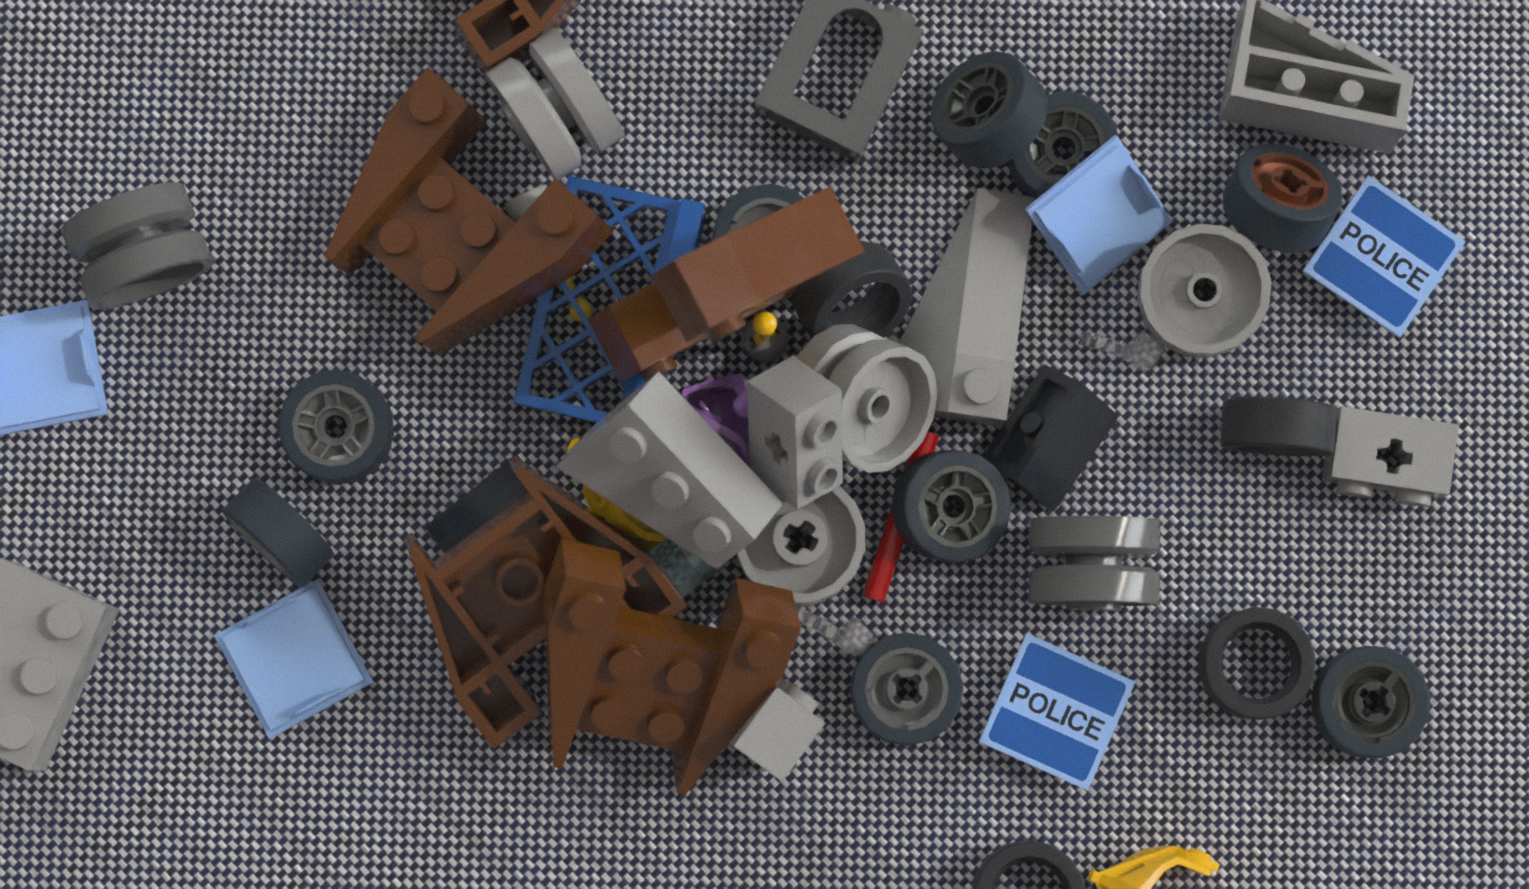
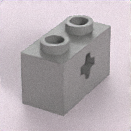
(795, 431)
(1423, 445)
(780, 729)

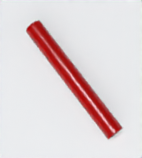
(891, 541)

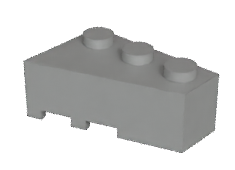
(1311, 84)
(673, 473)
(45, 659)

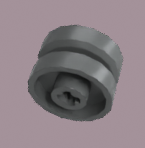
(136, 245)
(1094, 560)

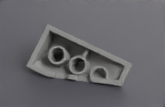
(974, 309)

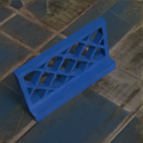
(680, 236)

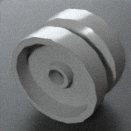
(548, 108)
(1192, 257)
(885, 394)
(815, 572)

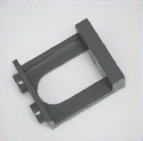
(841, 136)

